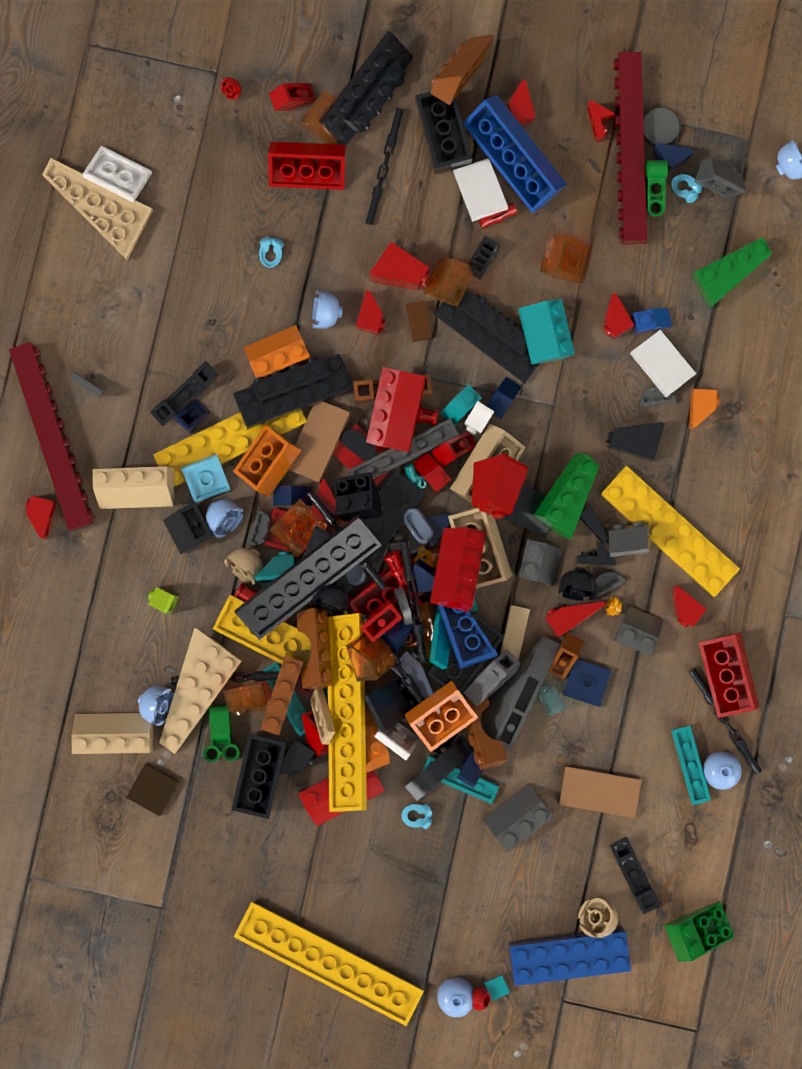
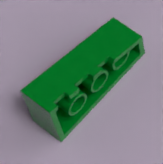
(724, 274)
(568, 496)

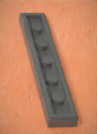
(420, 444)

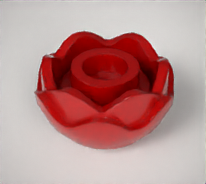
(231, 88)
(481, 998)

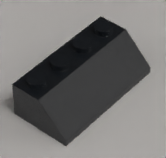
(259, 775)

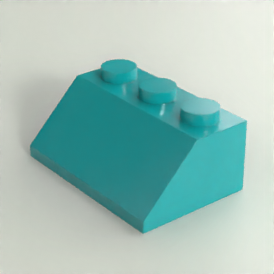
(546, 331)

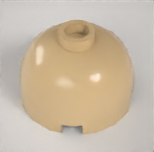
(245, 564)
(598, 918)

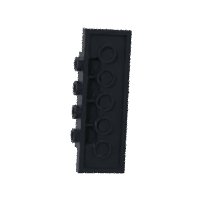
(368, 90)
(489, 333)
(292, 390)

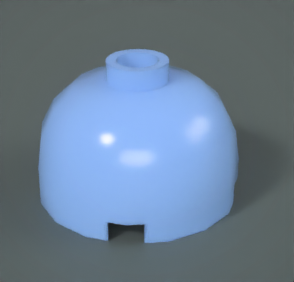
(790, 161)
(326, 310)
(223, 516)
(155, 704)
(722, 770)
(455, 997)

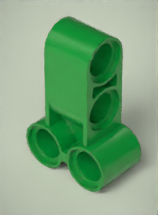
(655, 174)
(220, 734)

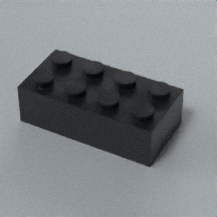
(443, 133)
(463, 677)

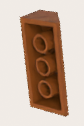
(460, 68)

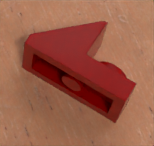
(597, 115)

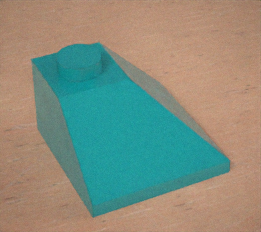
(276, 566)

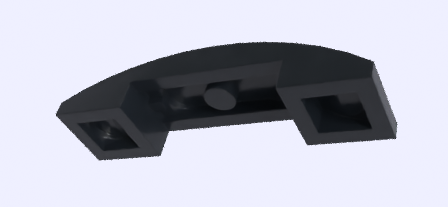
(185, 394)
(439, 768)
(634, 875)

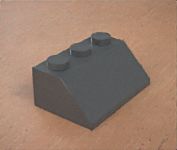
(518, 818)

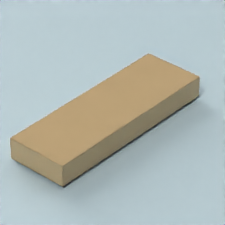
(515, 630)
(322, 716)

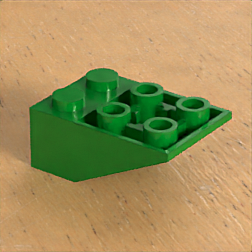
(699, 932)

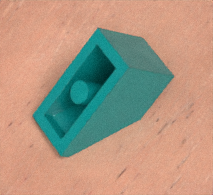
(461, 404)

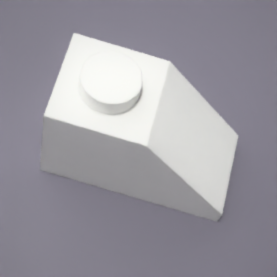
(478, 418)

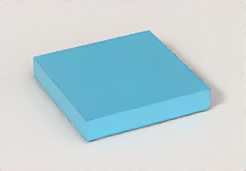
(205, 478)

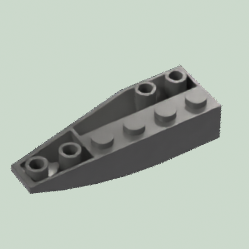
(516, 696)

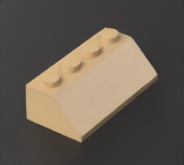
(492, 443)
(134, 487)
(494, 562)
(111, 733)

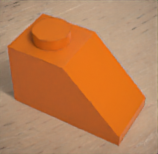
(702, 405)

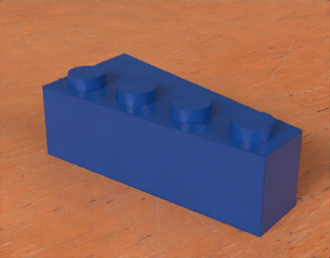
(466, 637)

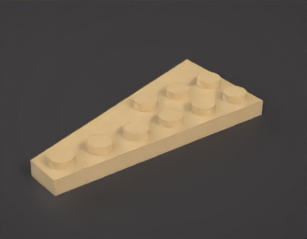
(107, 212)
(201, 679)

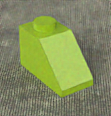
(162, 600)

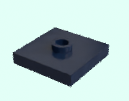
(587, 683)

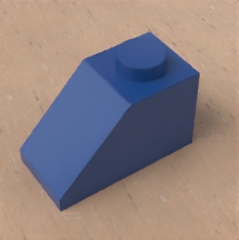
(651, 320)

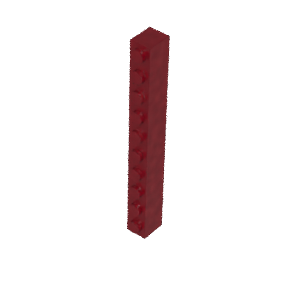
(631, 148)
(51, 436)

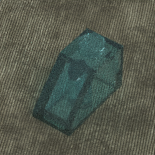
(550, 700)

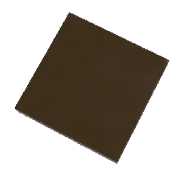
(152, 789)

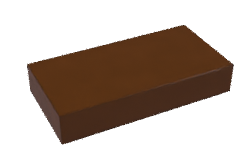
(418, 321)

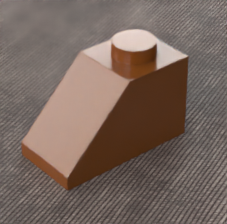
(566, 656)

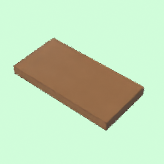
(319, 440)
(600, 792)

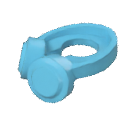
(690, 196)
(278, 245)
(420, 822)

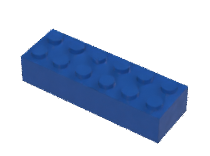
(514, 153)
(568, 957)

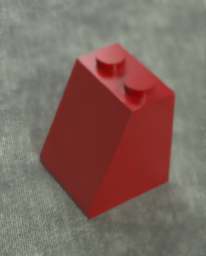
(399, 269)
(497, 484)

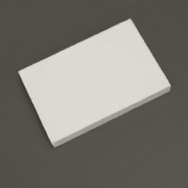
(117, 174)
(480, 189)
(663, 363)
(398, 739)

